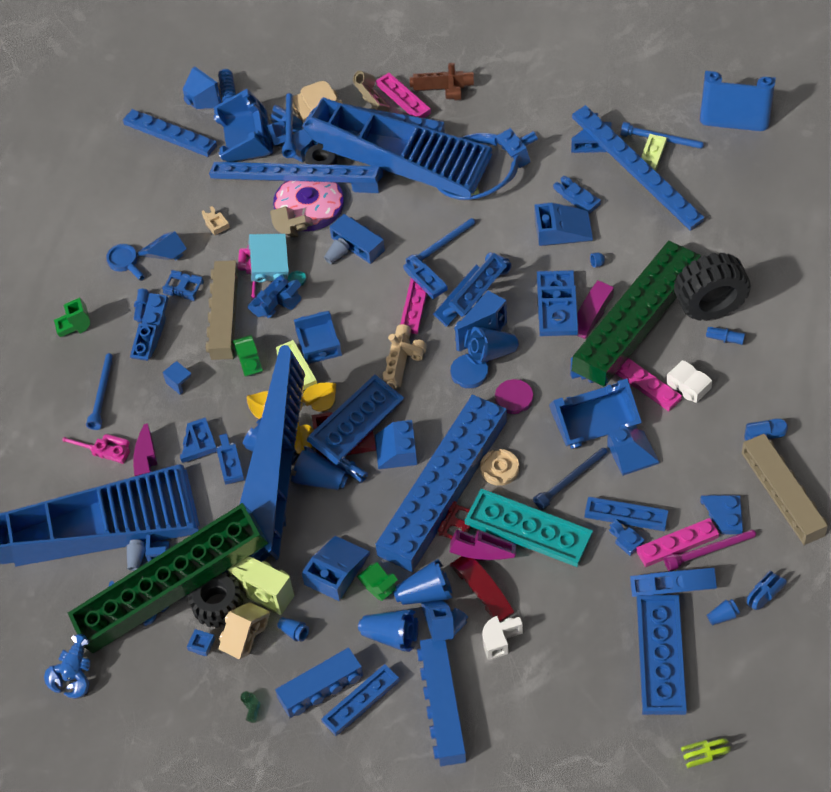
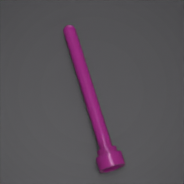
(673, 561)

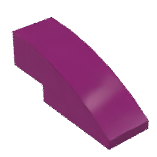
(593, 307)
(144, 452)
(481, 546)

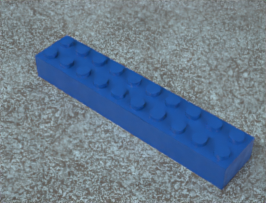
(441, 483)

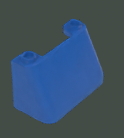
(736, 104)
(244, 128)
(595, 413)

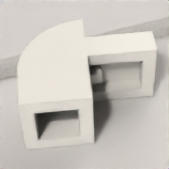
(496, 634)

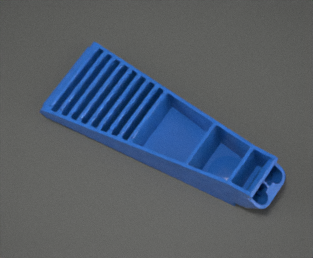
(399, 146)
(273, 452)
(100, 518)

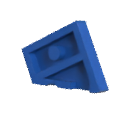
(197, 441)
(725, 512)

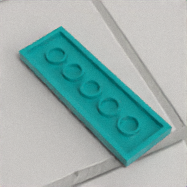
(529, 527)

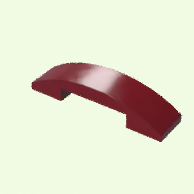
(483, 586)

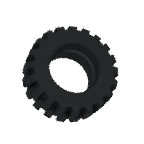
(712, 286)

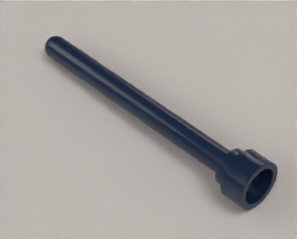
(543, 500)

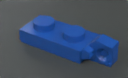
(229, 461)

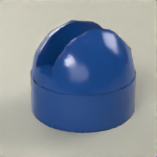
(597, 259)

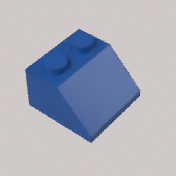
(396, 445)

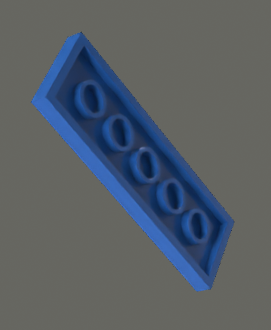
(355, 419)
(661, 655)

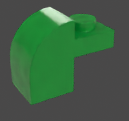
(75, 318)
(247, 355)
(377, 581)

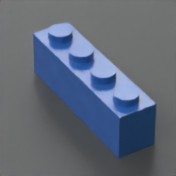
(319, 683)

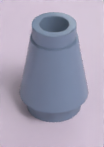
(337, 250)
(135, 554)

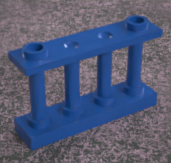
(470, 289)

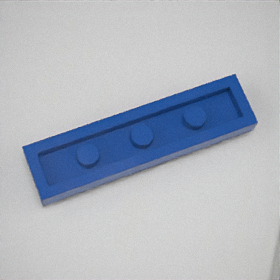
(626, 513)
(360, 700)

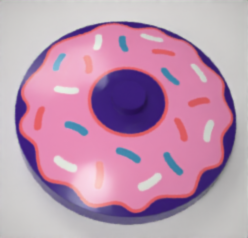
(314, 199)

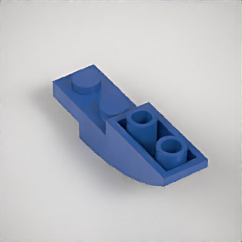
(150, 328)
(673, 582)

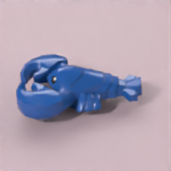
(70, 668)

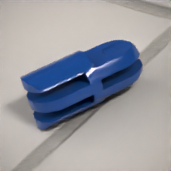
(279, 114)
(771, 428)
(765, 590)

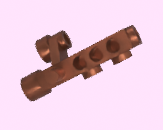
(450, 81)

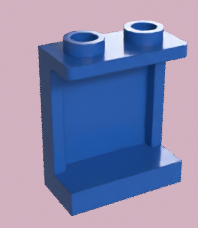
(317, 337)

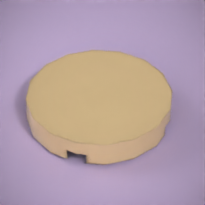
(499, 467)

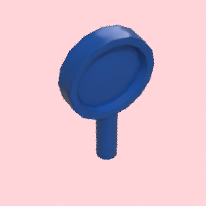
(123, 258)

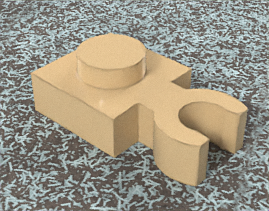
(215, 222)

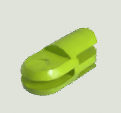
(705, 751)

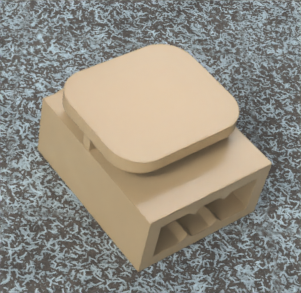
(311, 96)

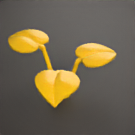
(319, 396)

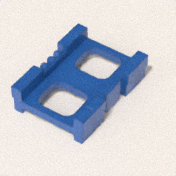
(180, 289)

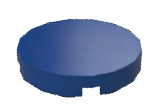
(468, 374)

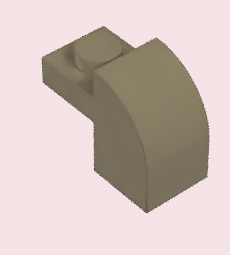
(286, 223)

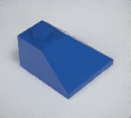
(201, 90)
(165, 247)
(631, 450)

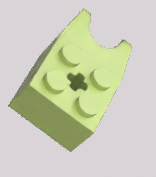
(264, 584)

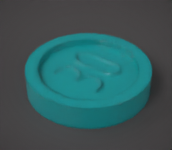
(299, 275)

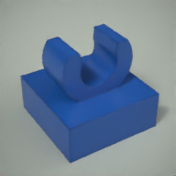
(201, 642)

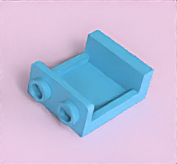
(268, 256)

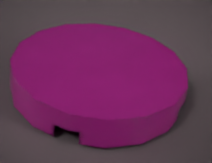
(514, 396)

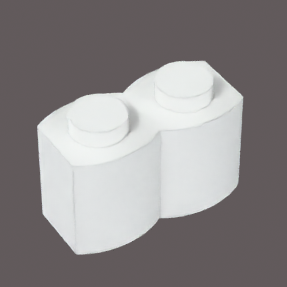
(689, 381)

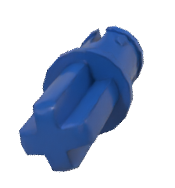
(140, 304)
(725, 335)
(352, 469)

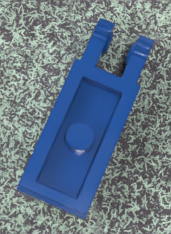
(577, 195)
(426, 278)

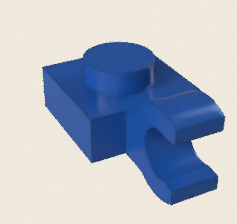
(626, 540)

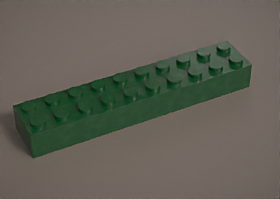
(632, 316)
(168, 577)

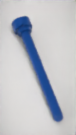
(628, 129)
(289, 148)
(440, 243)
(94, 421)

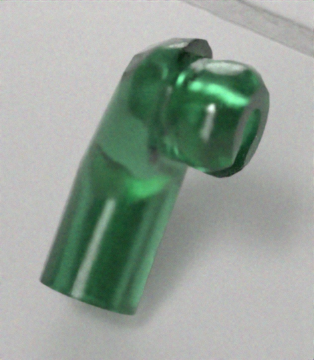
(252, 704)

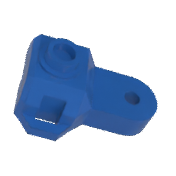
(266, 300)

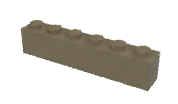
(223, 310)
(784, 489)

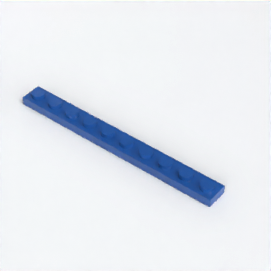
(638, 168)
(295, 172)

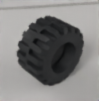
(216, 613)

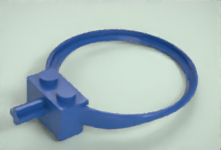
(515, 148)

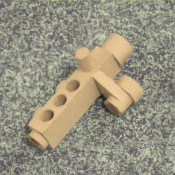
(398, 353)

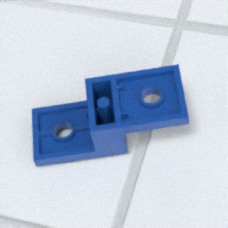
(557, 301)

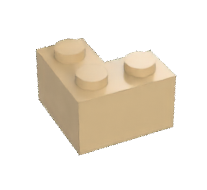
(241, 628)

